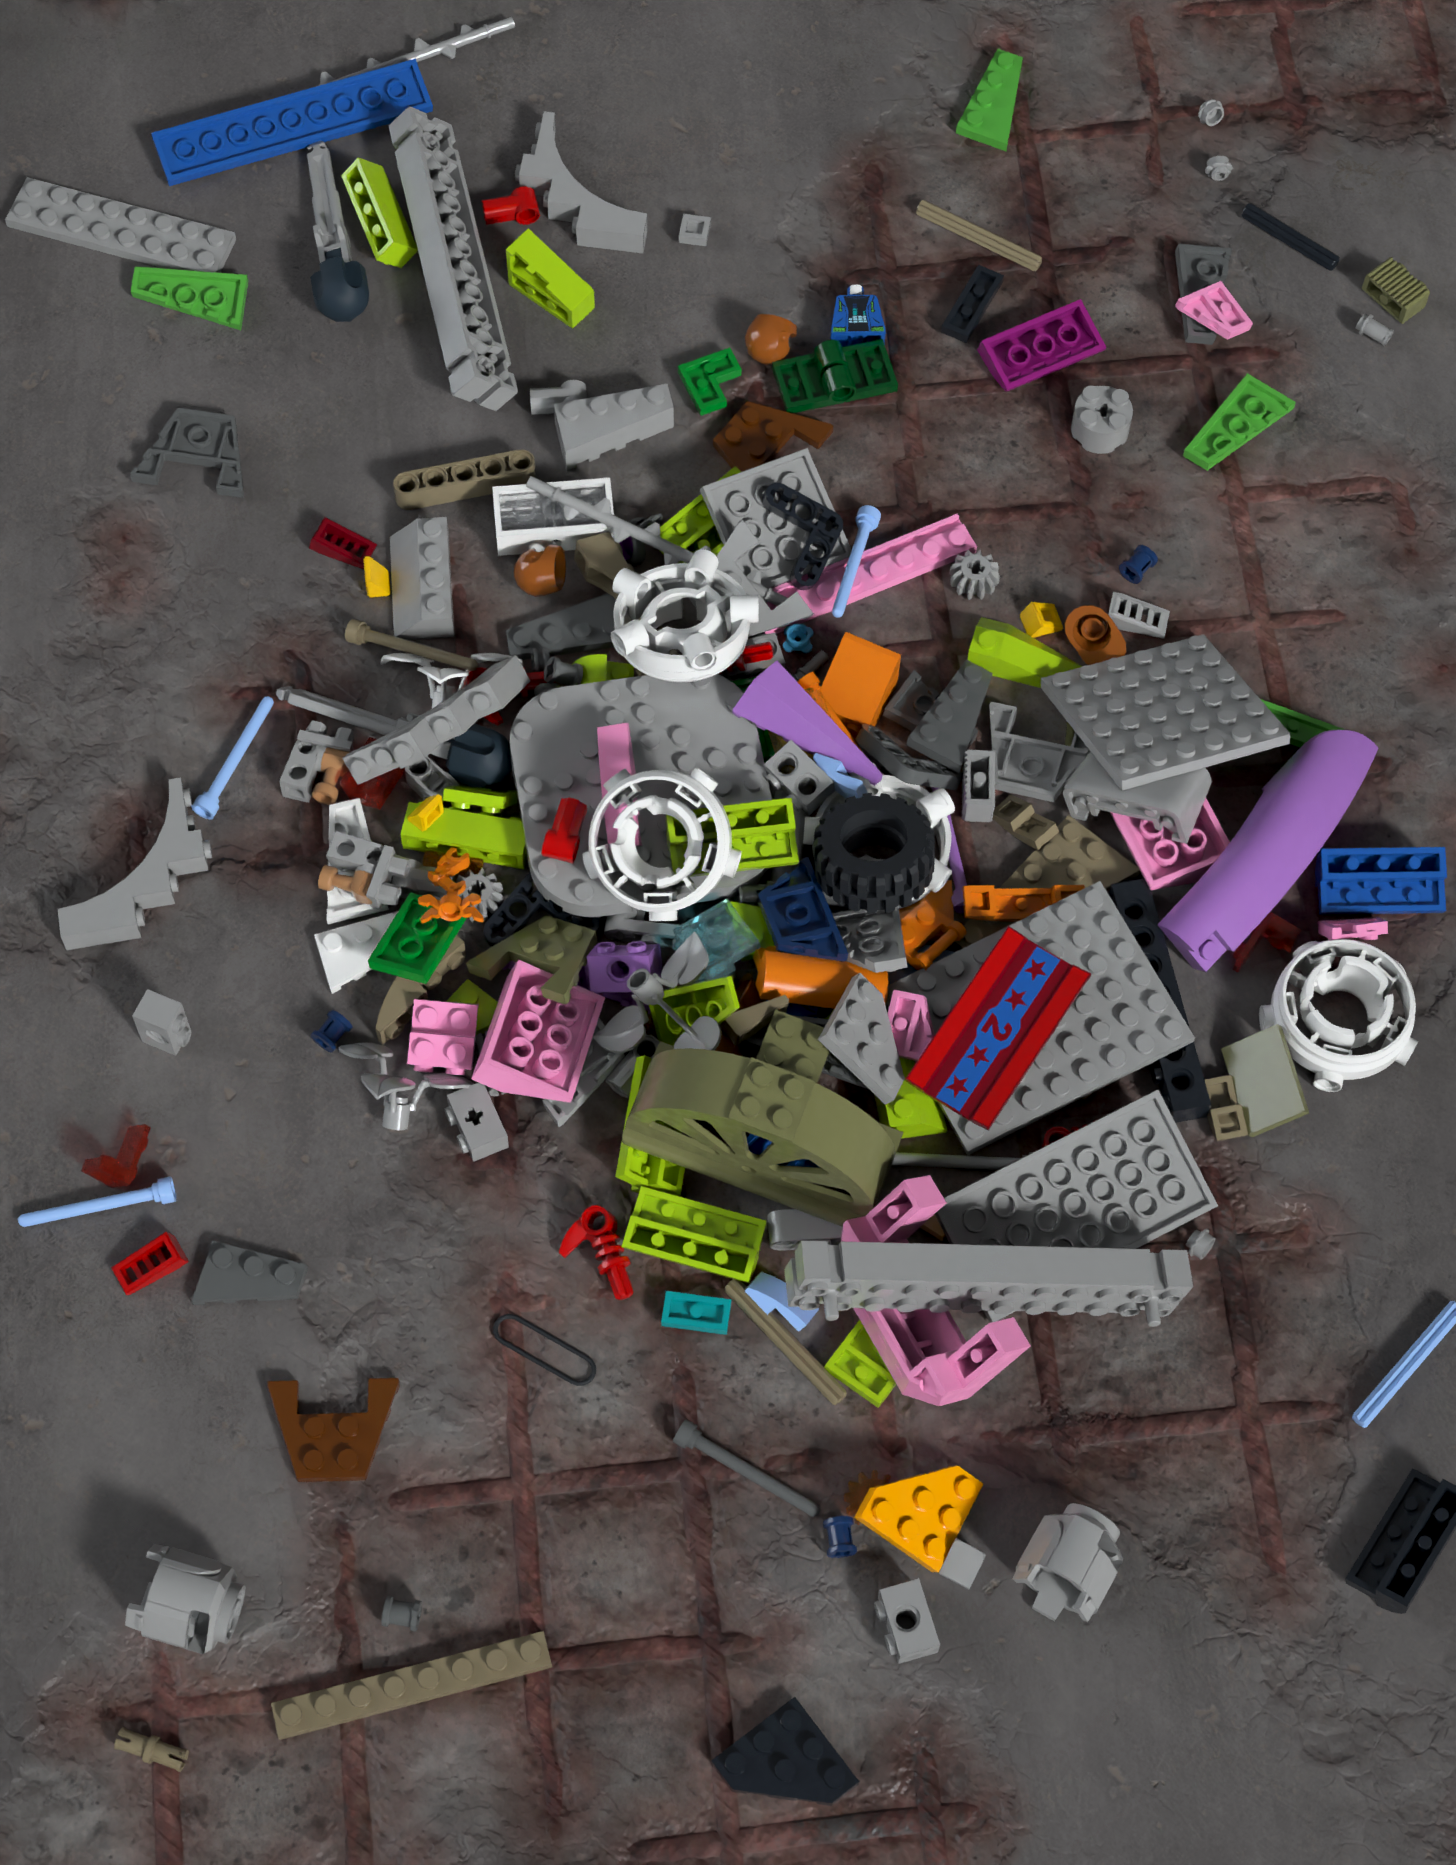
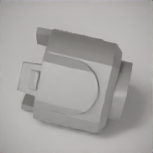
(1071, 1562)
(188, 1602)

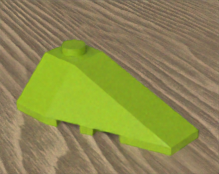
(911, 1110)

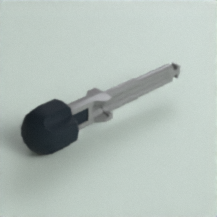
(341, 284)
(473, 758)

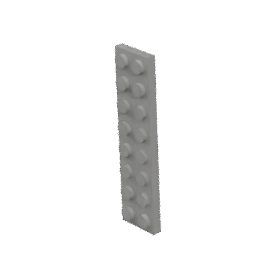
(119, 228)

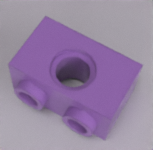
(604, 970)

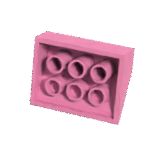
(1169, 862)
(535, 1042)

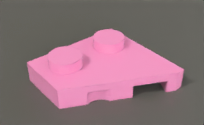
(1216, 310)
(1353, 928)
(910, 1024)

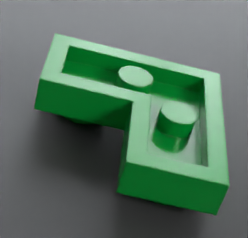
(703, 378)

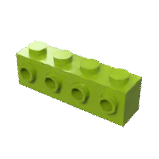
(379, 213)
(480, 835)

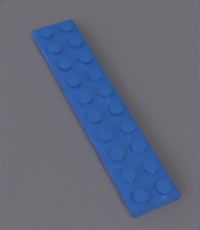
(290, 122)

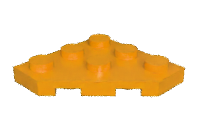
(921, 1512)

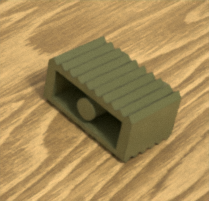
(1396, 290)

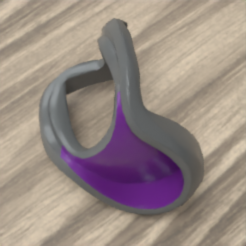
(633, 549)

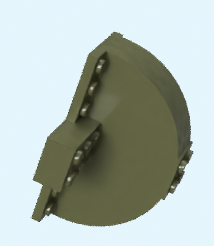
(772, 1099)

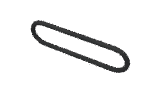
(539, 1362)

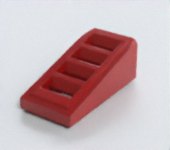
(155, 1273)

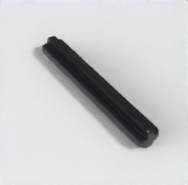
(1290, 236)

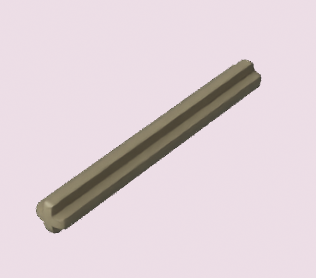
(979, 235)
(787, 1343)

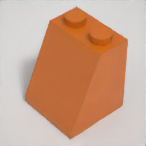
(860, 682)

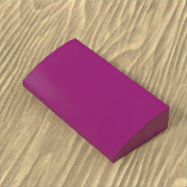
(1041, 346)

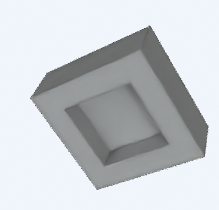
(694, 229)

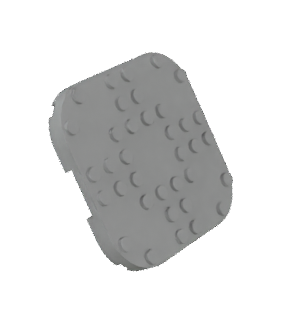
(670, 729)

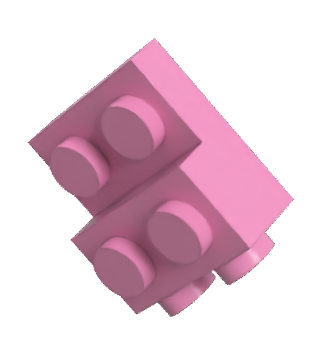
(442, 1036)

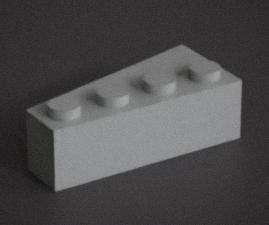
(610, 421)

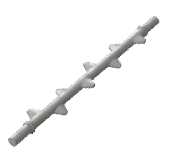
(424, 51)
(624, 529)

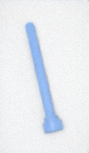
(866, 520)
(207, 803)
(162, 1191)

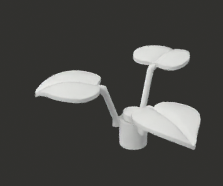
(442, 691)

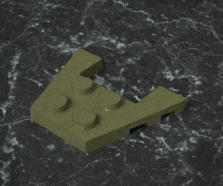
(546, 944)

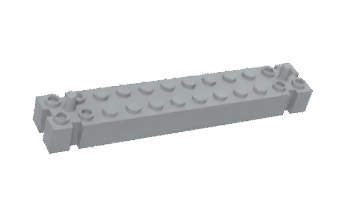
(452, 260)
(986, 1279)

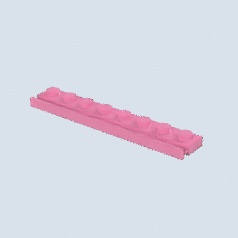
(885, 566)

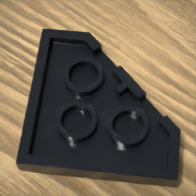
(786, 1760)

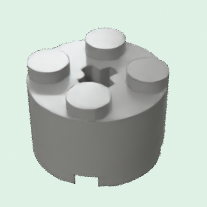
(1102, 418)

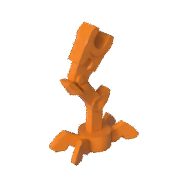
(450, 906)

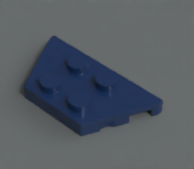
(801, 916)

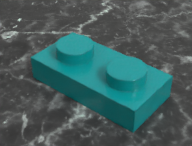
(696, 1312)

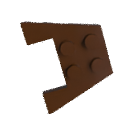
(760, 433)
(332, 1443)

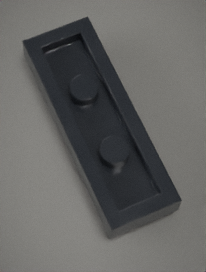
(972, 303)

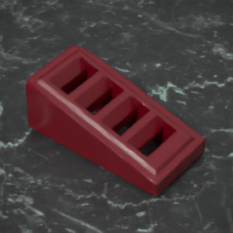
(333, 551)

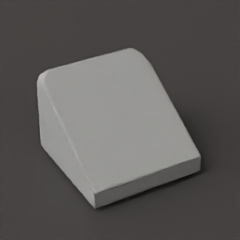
(962, 1563)

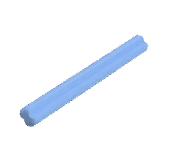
(1406, 1366)

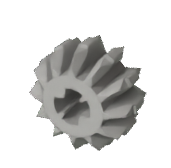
(974, 574)
(487, 887)

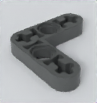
(904, 767)

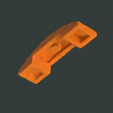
(1011, 904)

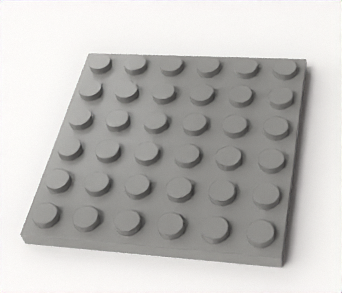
(1164, 712)

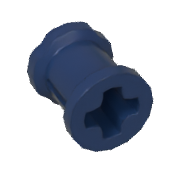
(1138, 564)
(331, 1031)
(840, 1536)

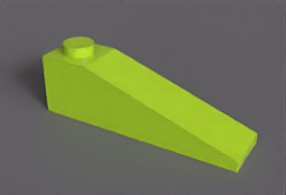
(1014, 654)
(702, 998)

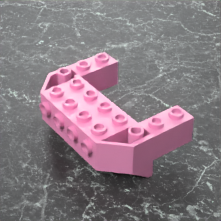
(920, 1346)

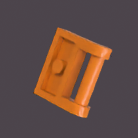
(923, 925)

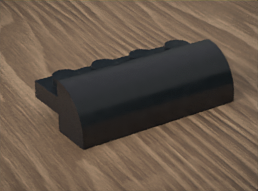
(1406, 1542)

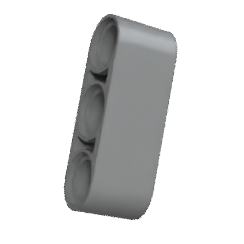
(792, 1226)

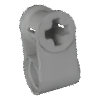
(431, 781)

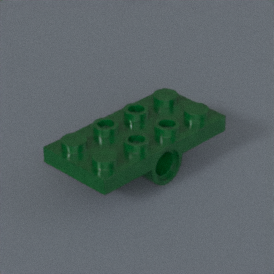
(834, 375)

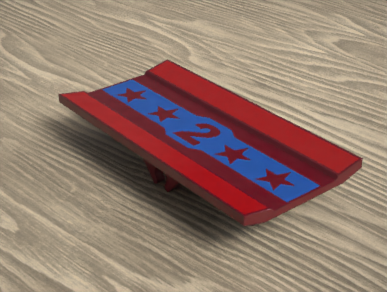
(997, 1029)

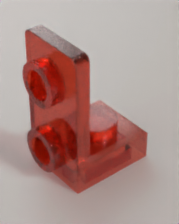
(1275, 929)
(123, 1169)

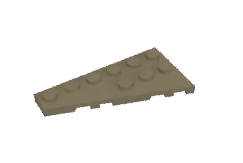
(1068, 858)

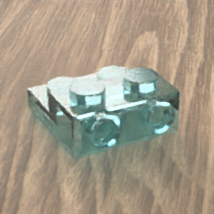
(723, 936)

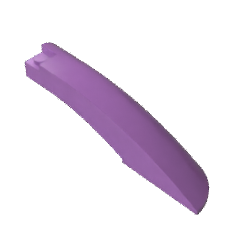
(1271, 847)

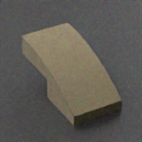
(1023, 823)
(1225, 1114)

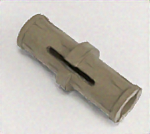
(151, 1749)

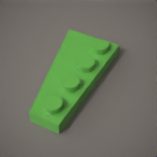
(993, 102)
(196, 293)
(1239, 419)

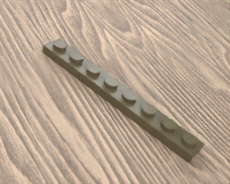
(411, 1685)

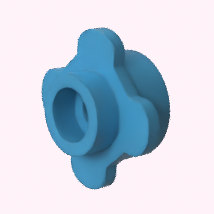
(798, 631)

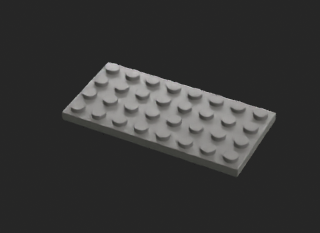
(1092, 1189)

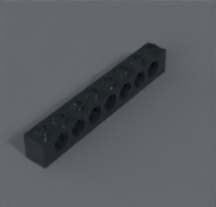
(1194, 1101)

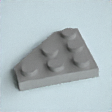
(873, 939)
(864, 1040)

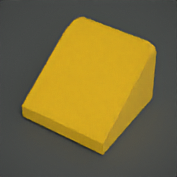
(376, 578)
(1040, 619)
(427, 812)

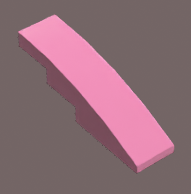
(615, 755)

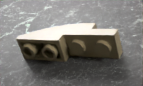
(399, 1001)

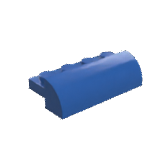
(1381, 880)

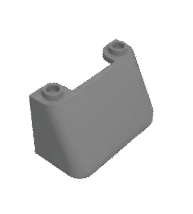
(1166, 802)

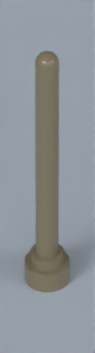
(358, 633)

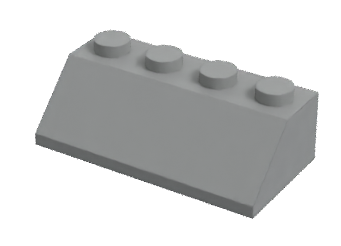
(422, 580)

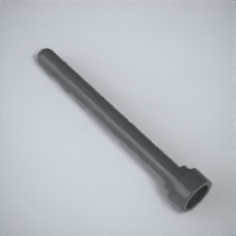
(691, 1437)

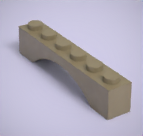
(600, 562)

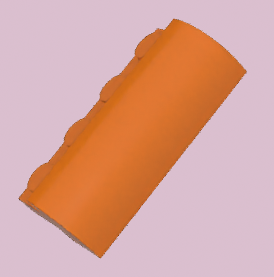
(808, 978)

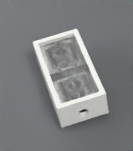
(534, 521)

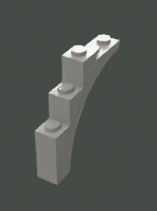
(592, 218)
(443, 722)
(119, 911)

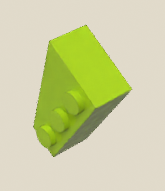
(548, 280)

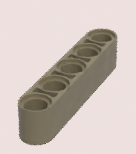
(450, 479)

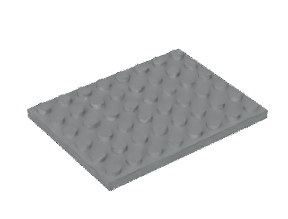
(1109, 1031)

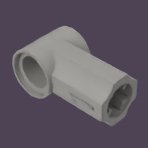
(543, 399)
(418, 881)
(621, 1077)

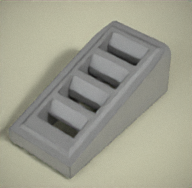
(1129, 604)

